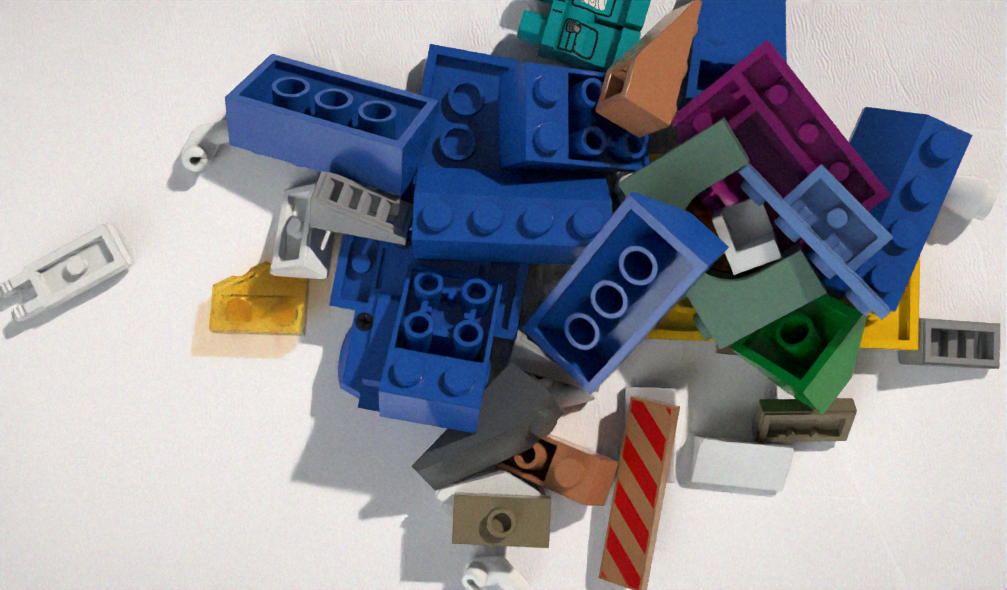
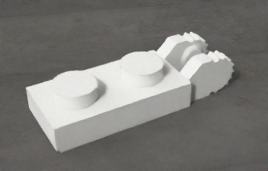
(68, 271)

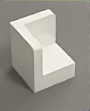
(747, 234)

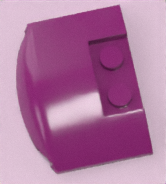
(780, 132)

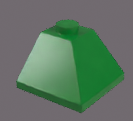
(808, 350)

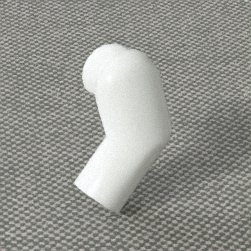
(564, 393)

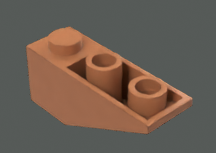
(646, 80)
(566, 469)

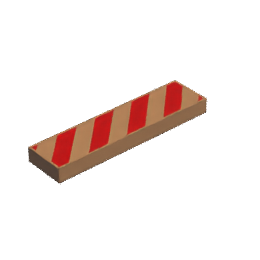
(639, 492)

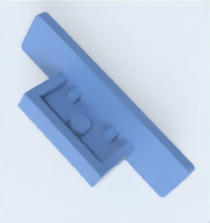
(831, 224)

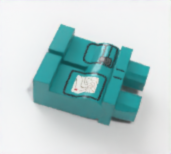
(585, 32)

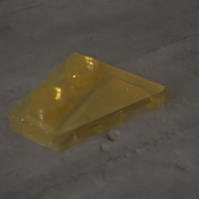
(260, 304)

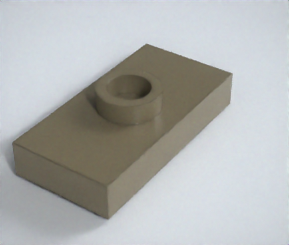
(795, 422)
(501, 520)

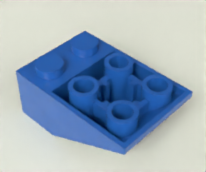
(727, 35)
(553, 124)
(440, 348)

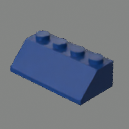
(331, 122)
(916, 165)
(507, 215)
(622, 287)

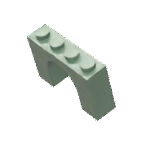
(724, 302)

